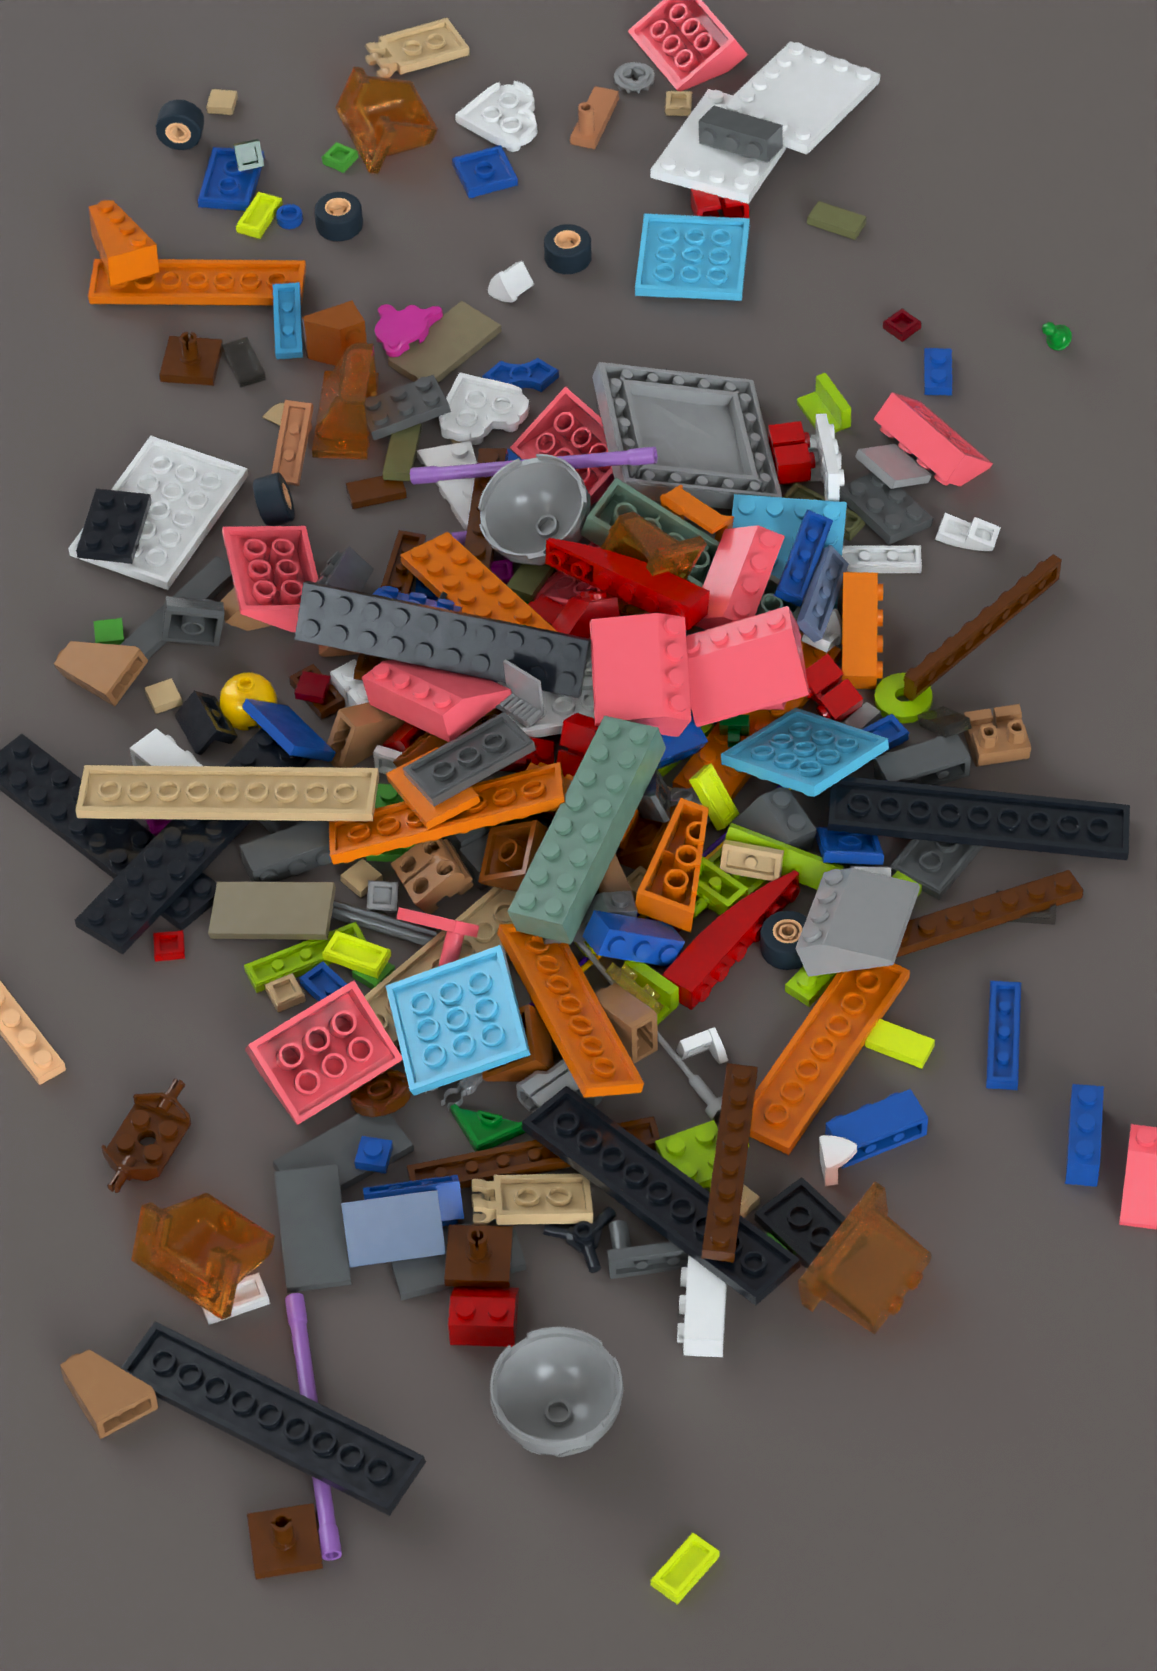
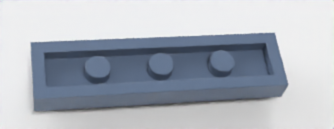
(822, 594)

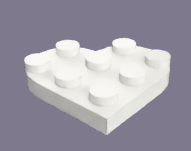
(502, 115)
(480, 406)

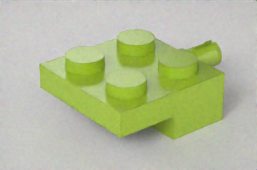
(721, 889)
(692, 1151)

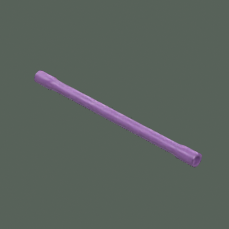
(632, 457)
(297, 1321)

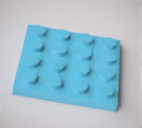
(692, 257)
(785, 518)
(804, 752)
(457, 1020)

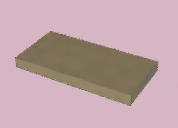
(448, 344)
(272, 910)

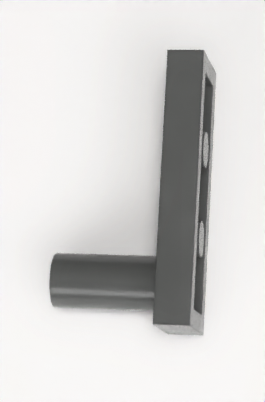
(640, 1260)

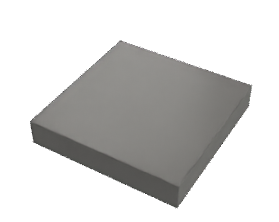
(893, 466)

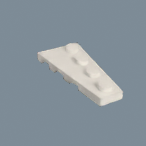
(830, 460)
(457, 491)

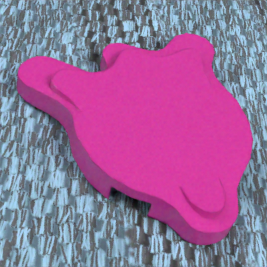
(403, 327)

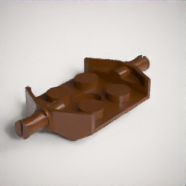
(151, 1116)

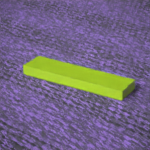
(807, 864)
(295, 959)

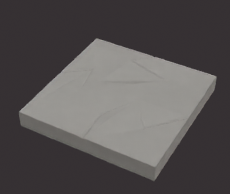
(703, 431)

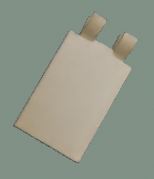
(416, 48)
(532, 1199)

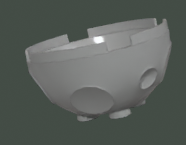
(531, 504)
(556, 1391)

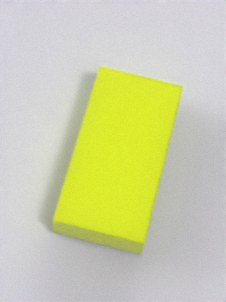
(258, 215)
(714, 796)
(356, 954)
(900, 1043)
(685, 1568)

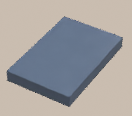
(393, 1228)

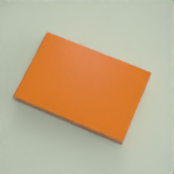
(422, 808)

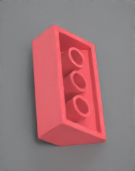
(930, 440)
(739, 574)

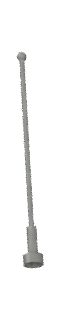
(713, 1103)

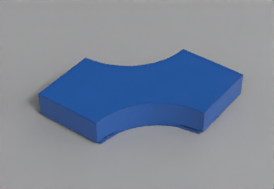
(532, 375)

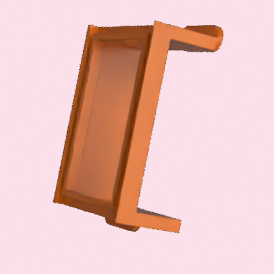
(684, 504)

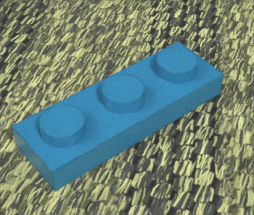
(287, 320)

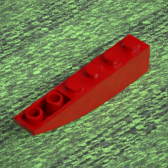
(629, 580)
(727, 940)

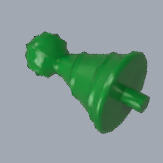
(1057, 335)

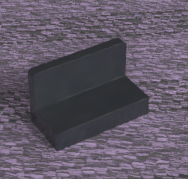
(204, 722)

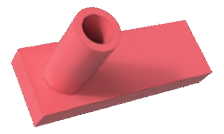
(454, 930)

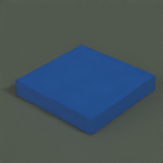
(484, 171)
(849, 847)

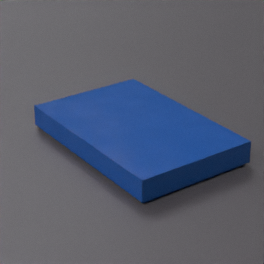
(225, 185)
(288, 730)

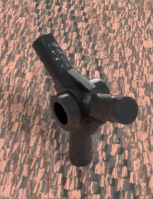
(584, 1236)

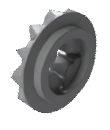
(643, 73)

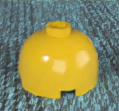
(235, 692)

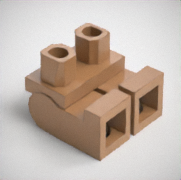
(998, 736)
(432, 872)

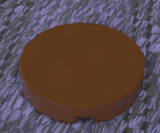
(381, 1094)

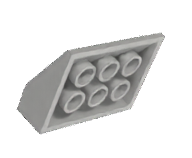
(855, 922)

